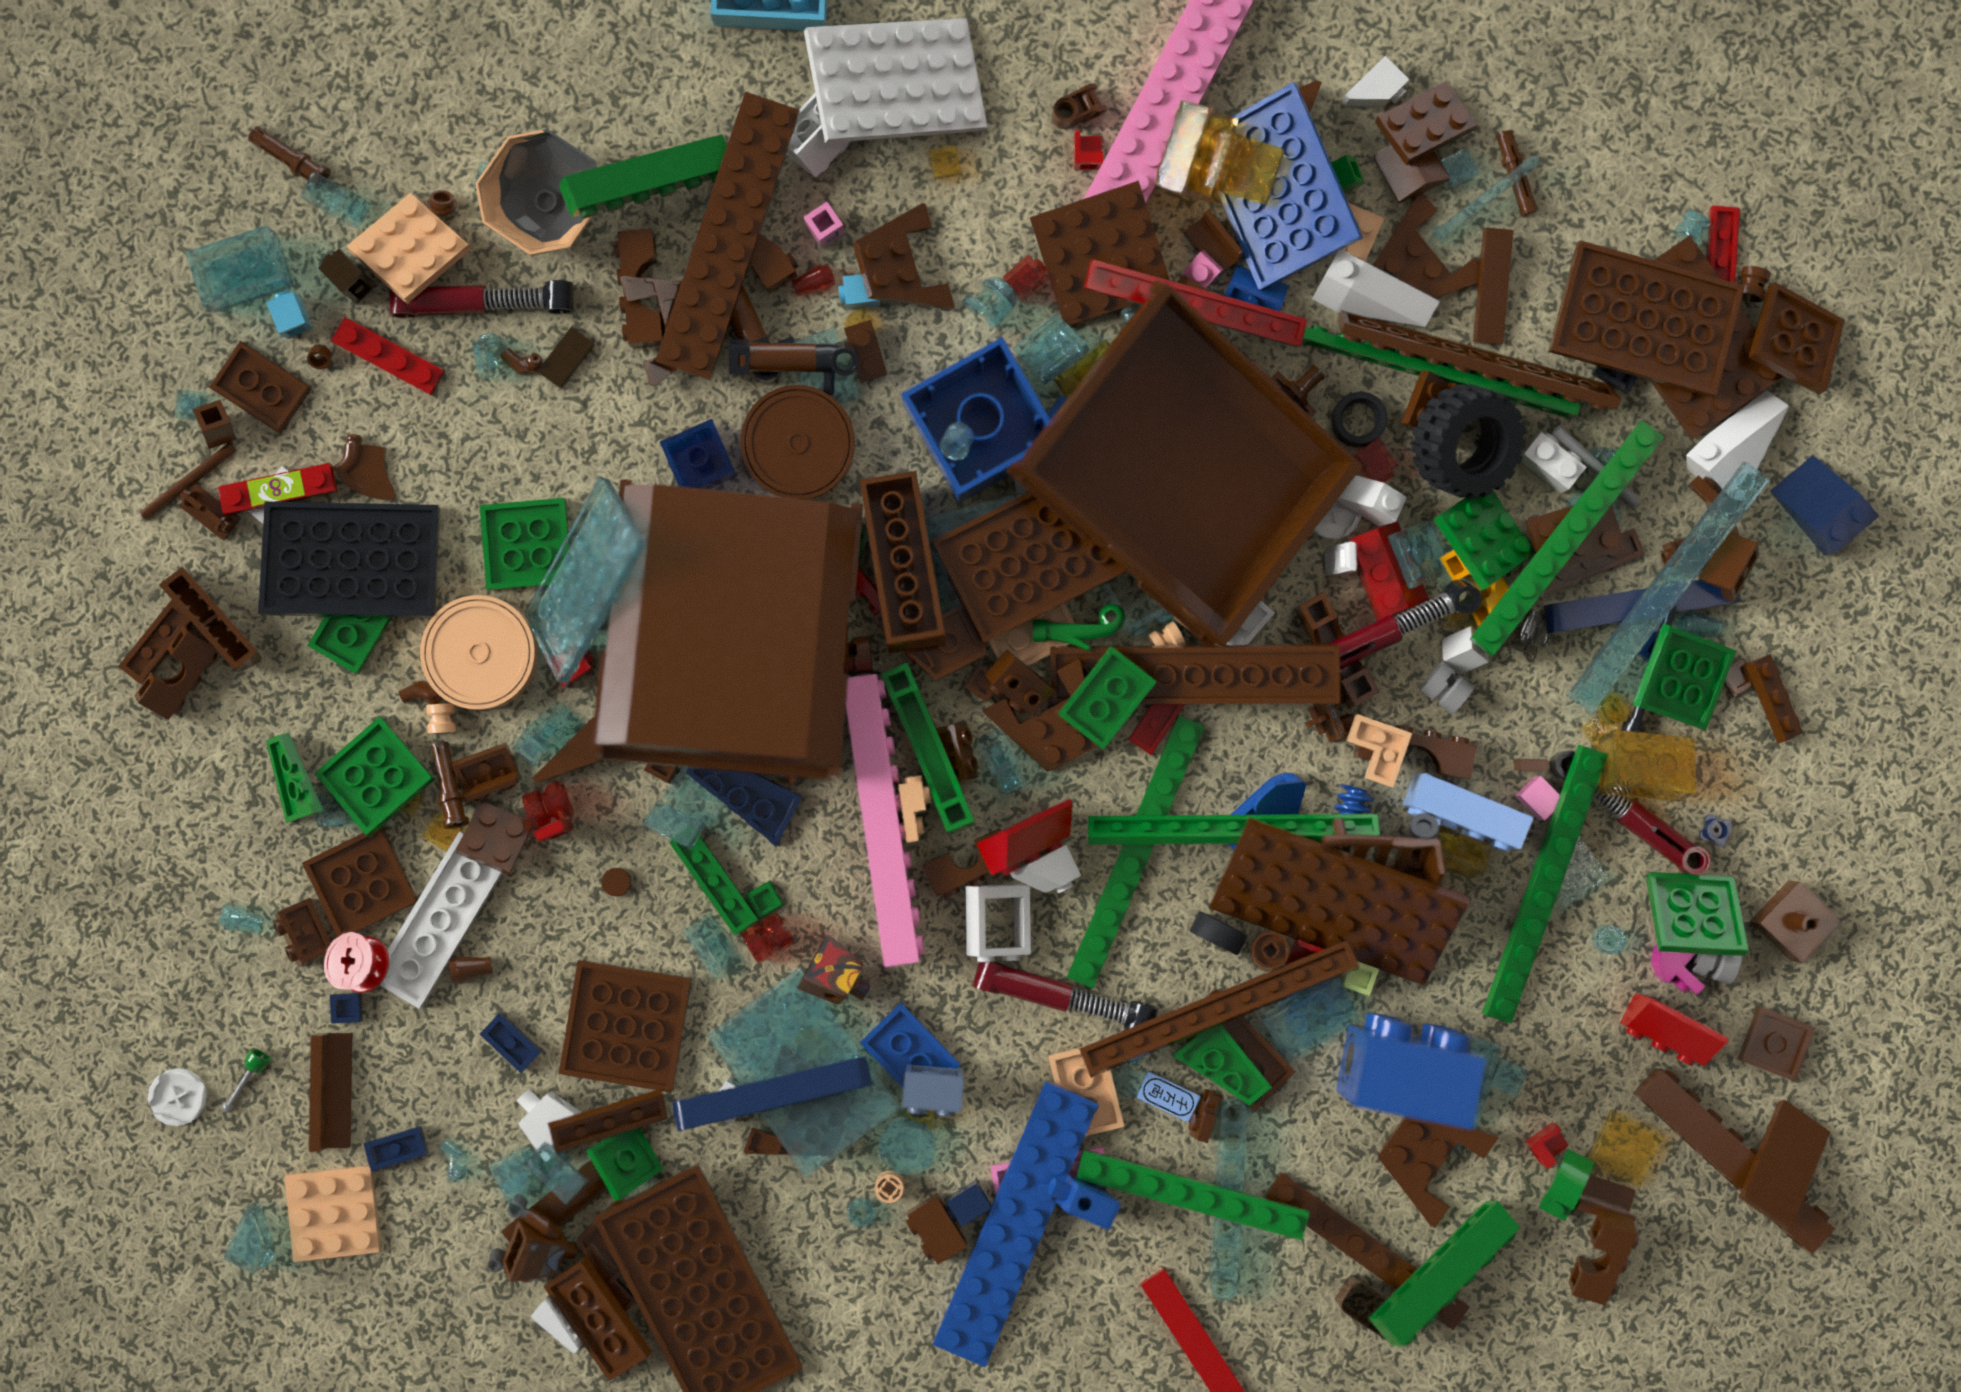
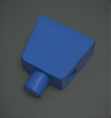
(1085, 1200)

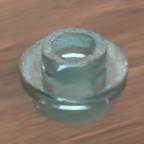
(861, 1221)

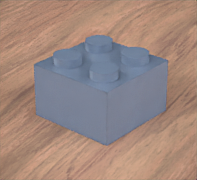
(933, 1089)

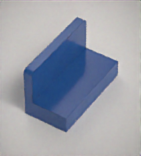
(1245, 289)

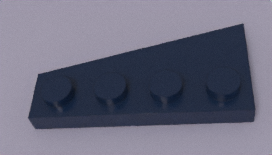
(752, 797)

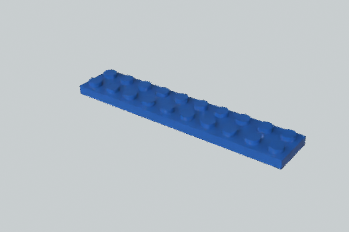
(1014, 1223)

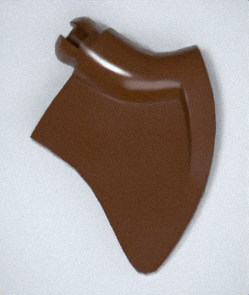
(365, 469)

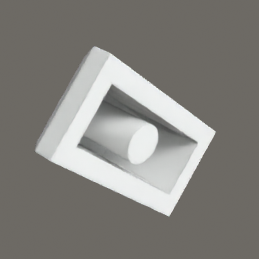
(1378, 87)
(1373, 500)
(1050, 871)

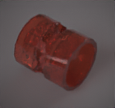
(548, 804)
(766, 938)

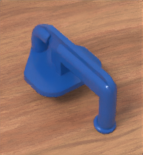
(1275, 797)

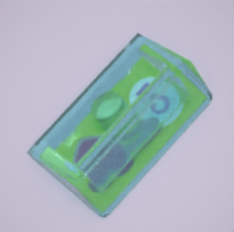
(711, 945)

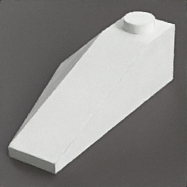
(1370, 292)
(1738, 440)

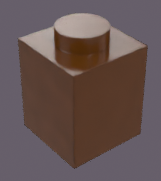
(214, 424)

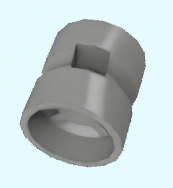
(1446, 687)
(1720, 967)

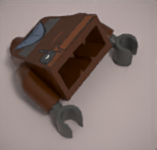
(534, 1247)

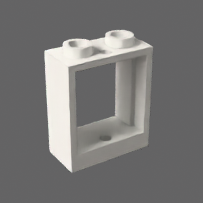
(976, 922)

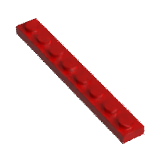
(1215, 308)

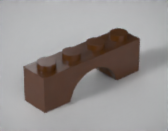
(636, 254)
(1323, 628)
(1450, 757)

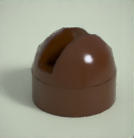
(321, 361)

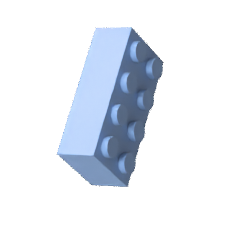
(1470, 812)

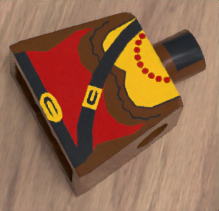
(833, 974)

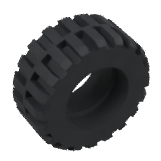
(1498, 445)

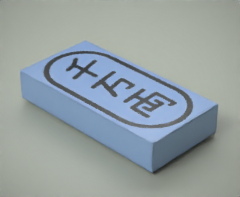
(1168, 1096)

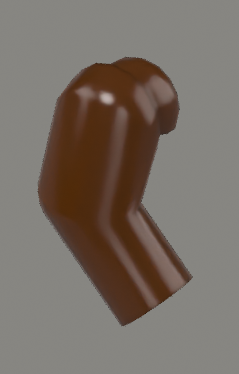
(522, 365)
(420, 689)

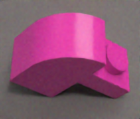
(1671, 965)

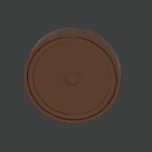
(797, 442)

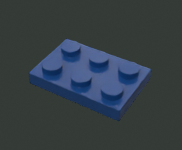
(905, 1041)

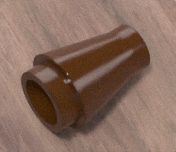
(469, 968)

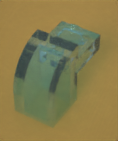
(335, 201)

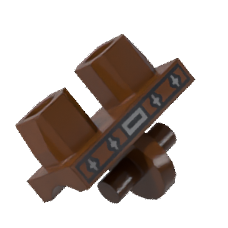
(1328, 721)

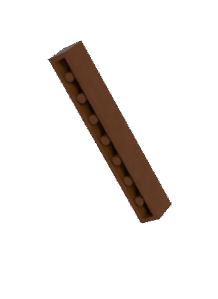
(1721, 1147)

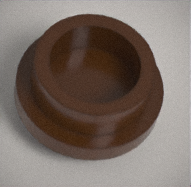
(442, 203)

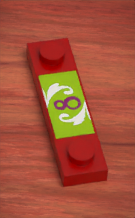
(279, 487)

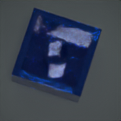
(699, 457)

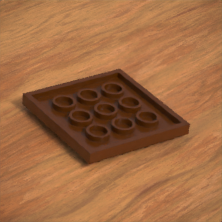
(1103, 228)
(625, 1025)

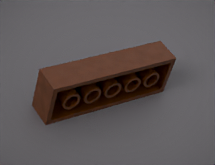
(902, 562)

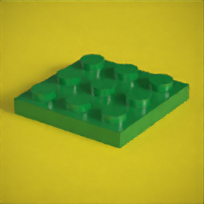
(1484, 538)
(521, 541)
(1684, 677)
(374, 776)
(1696, 914)

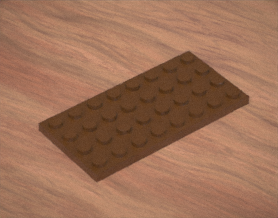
(1338, 897)
(697, 1287)

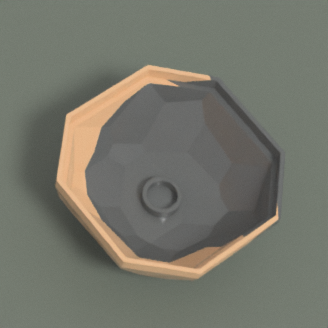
(523, 195)

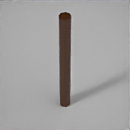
(187, 481)

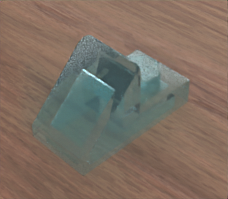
(556, 1172)

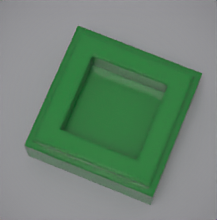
(764, 899)

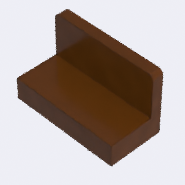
(1212, 237)
(1731, 565)
(1606, 1196)

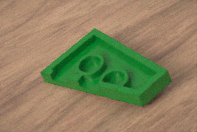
(292, 781)
(1224, 1063)

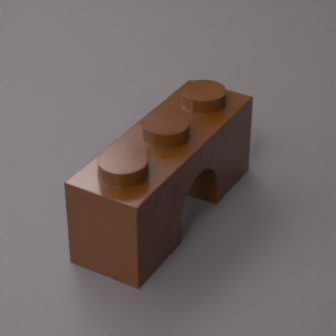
(167, 695)
(947, 876)
(1597, 1278)

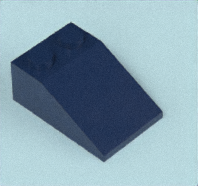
(1824, 505)

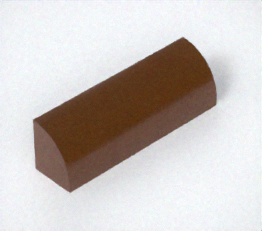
(210, 620)
(556, 1210)

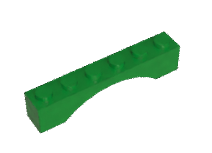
(928, 749)

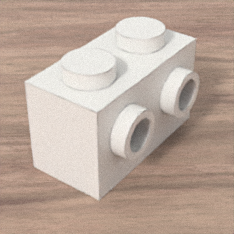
(1552, 462)

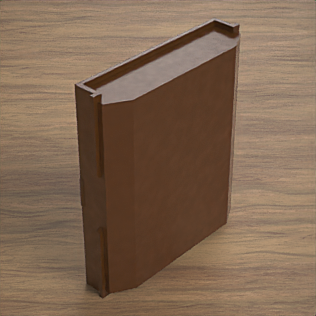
(1187, 467)
(730, 634)

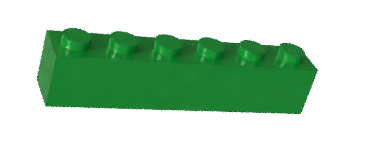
(643, 177)
(1444, 1274)

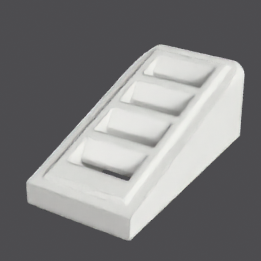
(1341, 559)
(553, 1321)

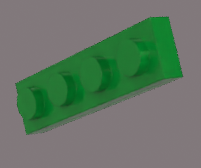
(716, 885)

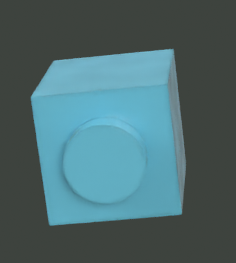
(854, 293)
(289, 314)

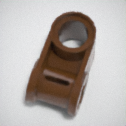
(1082, 104)

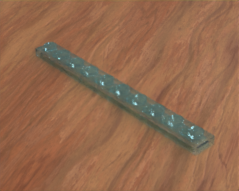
(1668, 586)

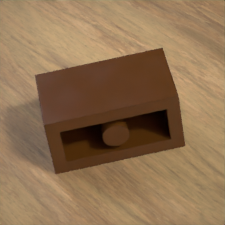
(937, 1230)

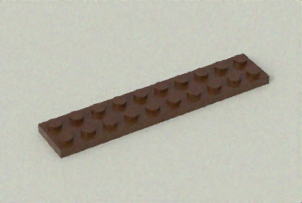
(727, 236)
(1469, 358)
(1221, 672)

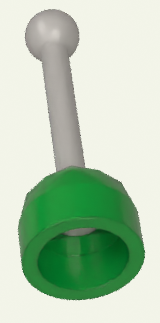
(253, 1065)

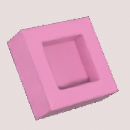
(1203, 269)

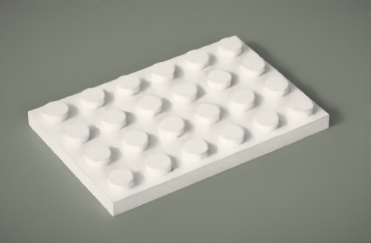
(895, 79)

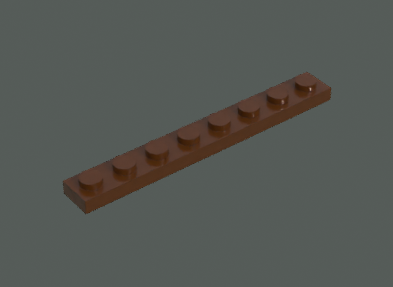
(1355, 1242)

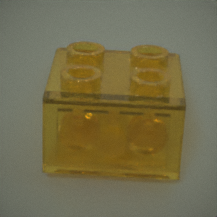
(1244, 167)

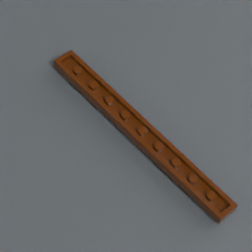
(1219, 1008)

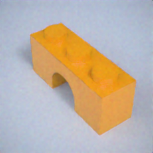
(1490, 595)

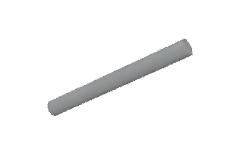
(1590, 461)

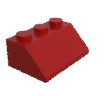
(1382, 574)
(1027, 839)
(1671, 1031)

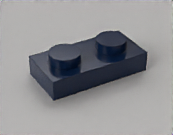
(510, 1042)
(396, 1148)

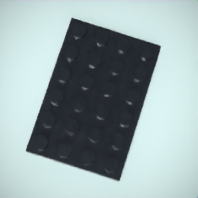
(349, 560)

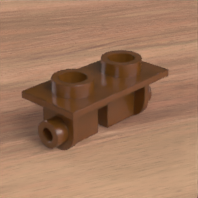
(207, 511)

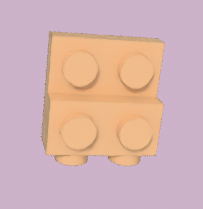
(914, 798)

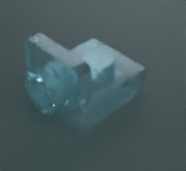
(484, 359)

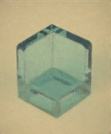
(333, 812)

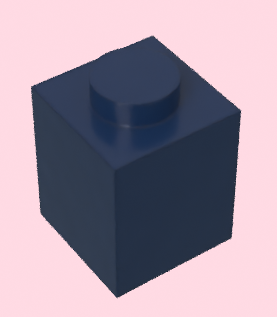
(967, 1203)

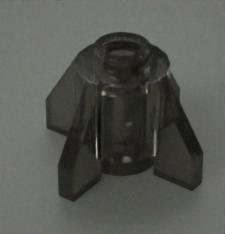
(1529, 635)

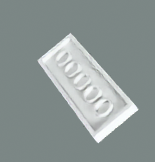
(437, 925)

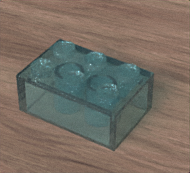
(239, 269)

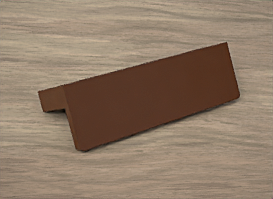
(330, 1091)

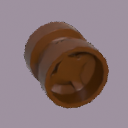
(1754, 280)

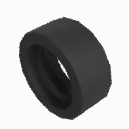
(1363, 398)
(1218, 933)

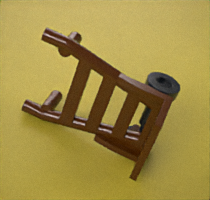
(1417, 854)

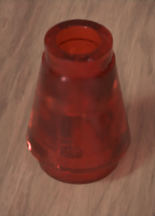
(815, 280)

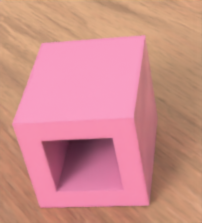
(824, 225)
(1539, 798)

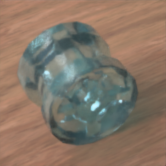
(1692, 225)
(963, 439)
(1601, 939)

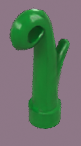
(1073, 633)

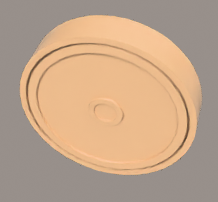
(479, 652)

